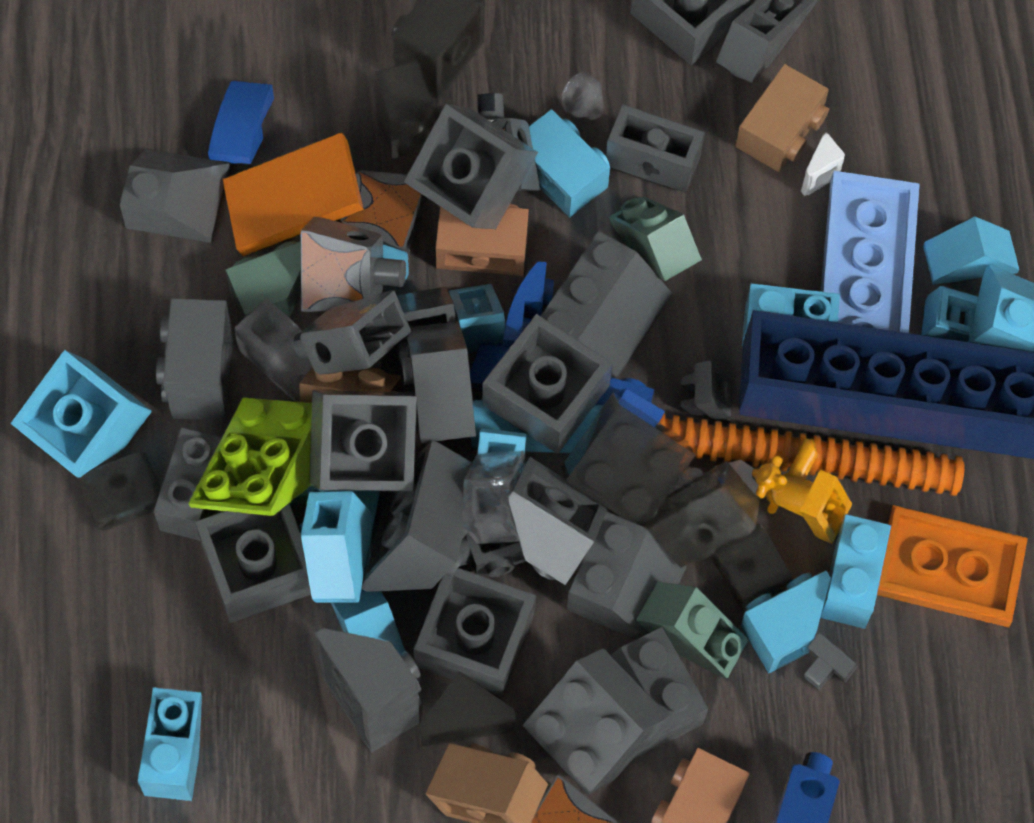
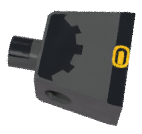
(335, 339)

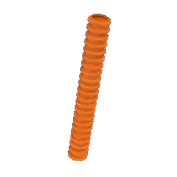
(832, 457)

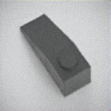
(760, 35)

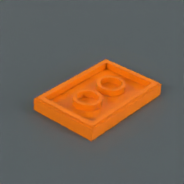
(289, 191)
(952, 566)

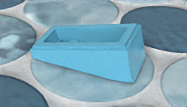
(943, 314)

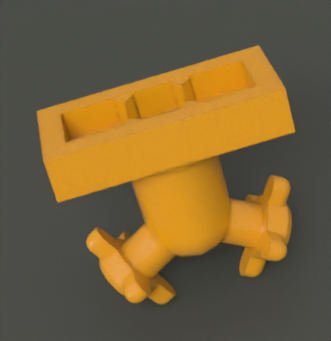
(819, 502)

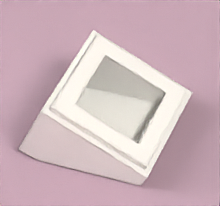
(825, 161)

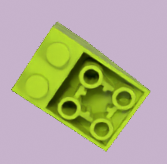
(259, 459)

